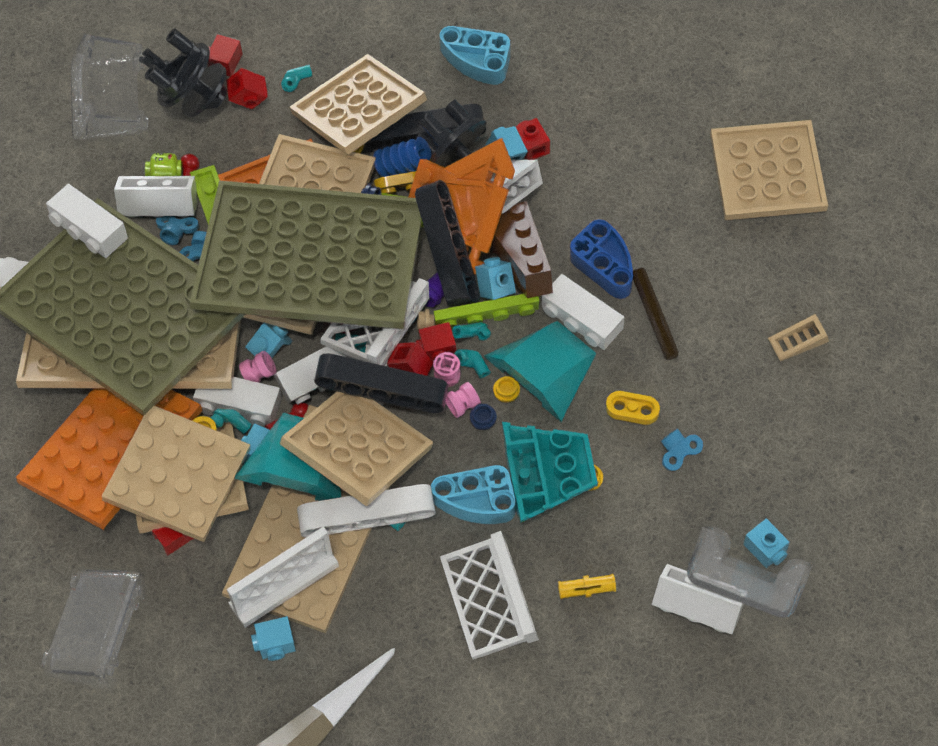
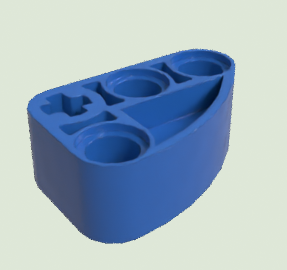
(606, 251)

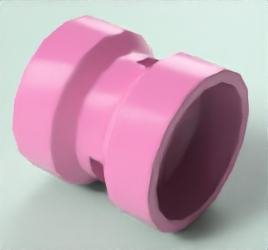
(258, 368)
(448, 374)
(462, 399)

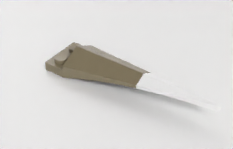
(317, 721)

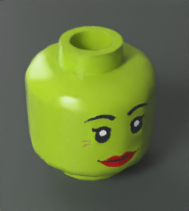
(163, 165)

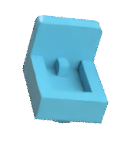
(268, 339)

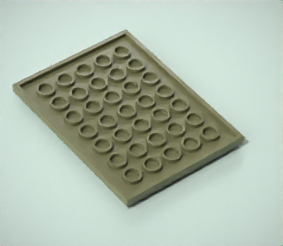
(308, 255)
(117, 315)

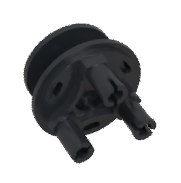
(186, 76)
(453, 143)

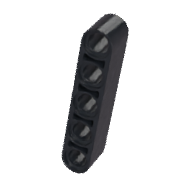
(408, 127)
(447, 244)
(381, 383)

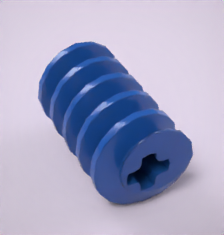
(401, 157)

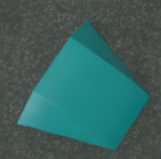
(547, 364)
(280, 467)
(546, 467)

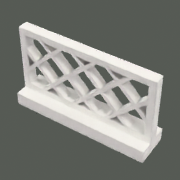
(384, 340)
(282, 577)
(513, 595)

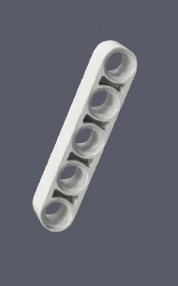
(349, 514)

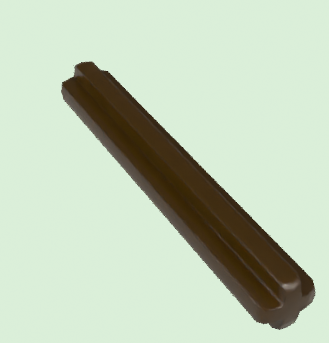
(655, 314)

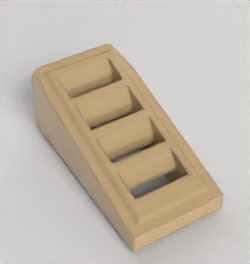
(803, 326)

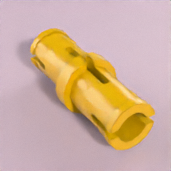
(587, 586)

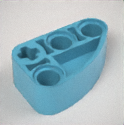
(476, 53)
(476, 504)

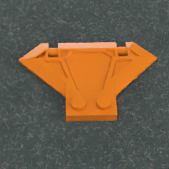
(473, 194)

